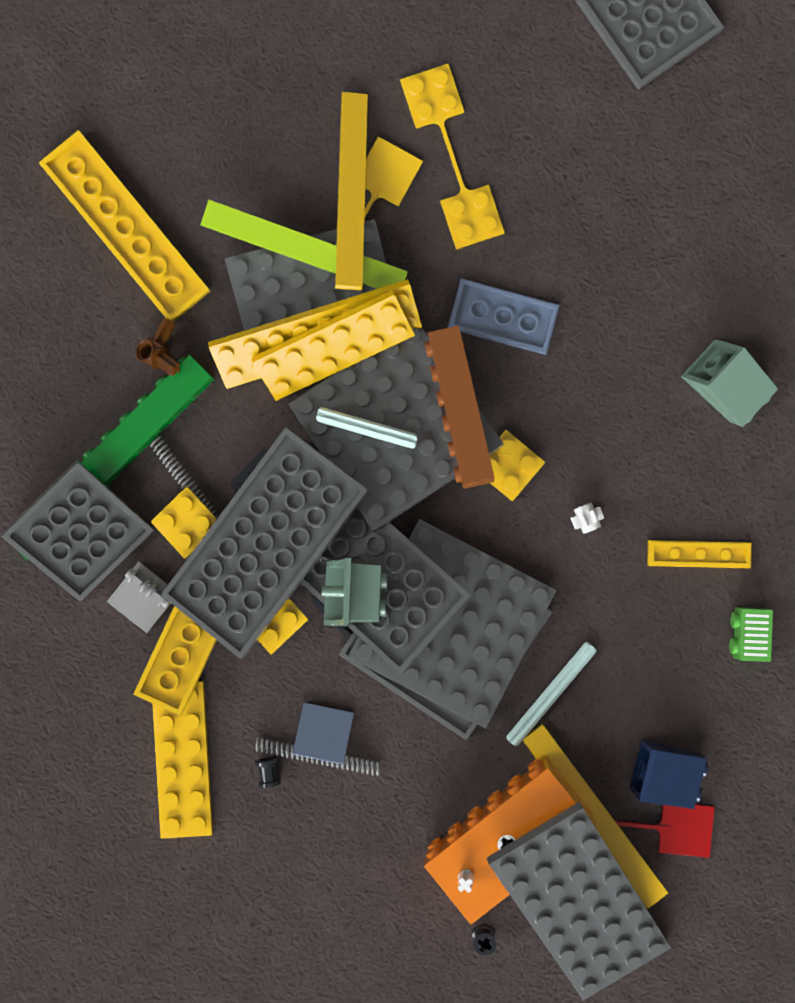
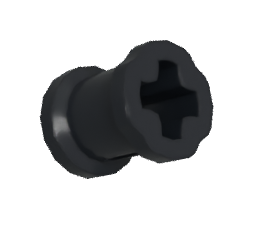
(268, 772)
(480, 932)

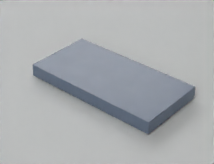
(503, 316)

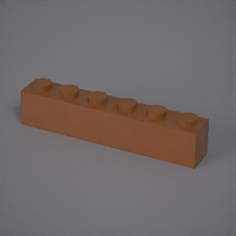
(460, 407)

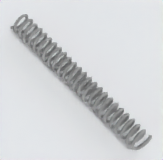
(175, 470)
(348, 765)

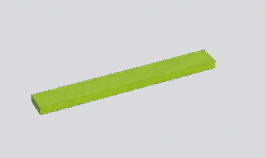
(292, 243)

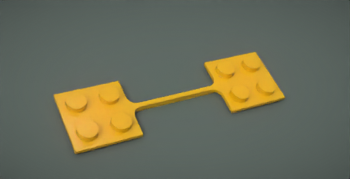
(433, 100)
(389, 172)
(513, 466)
(184, 526)

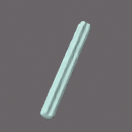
(551, 694)

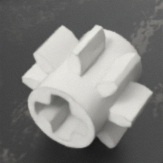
(587, 518)

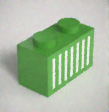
(751, 634)

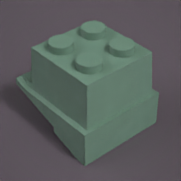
(353, 593)

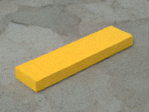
(699, 554)

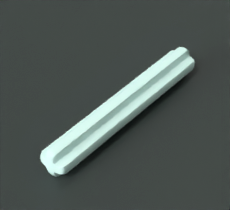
(367, 427)

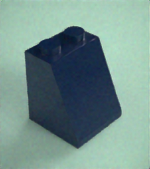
(668, 775)

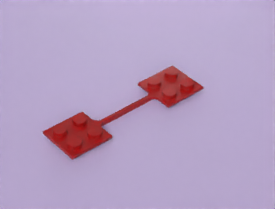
(682, 830)

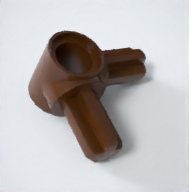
(156, 352)

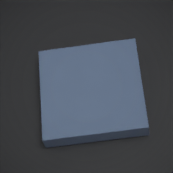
(323, 733)

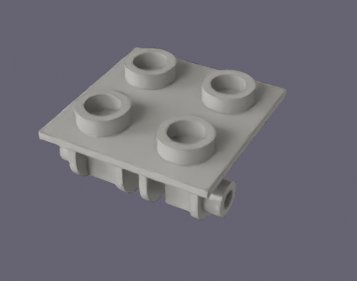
(140, 597)

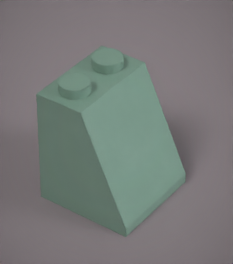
(730, 381)

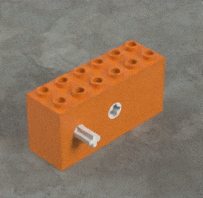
(460, 857)

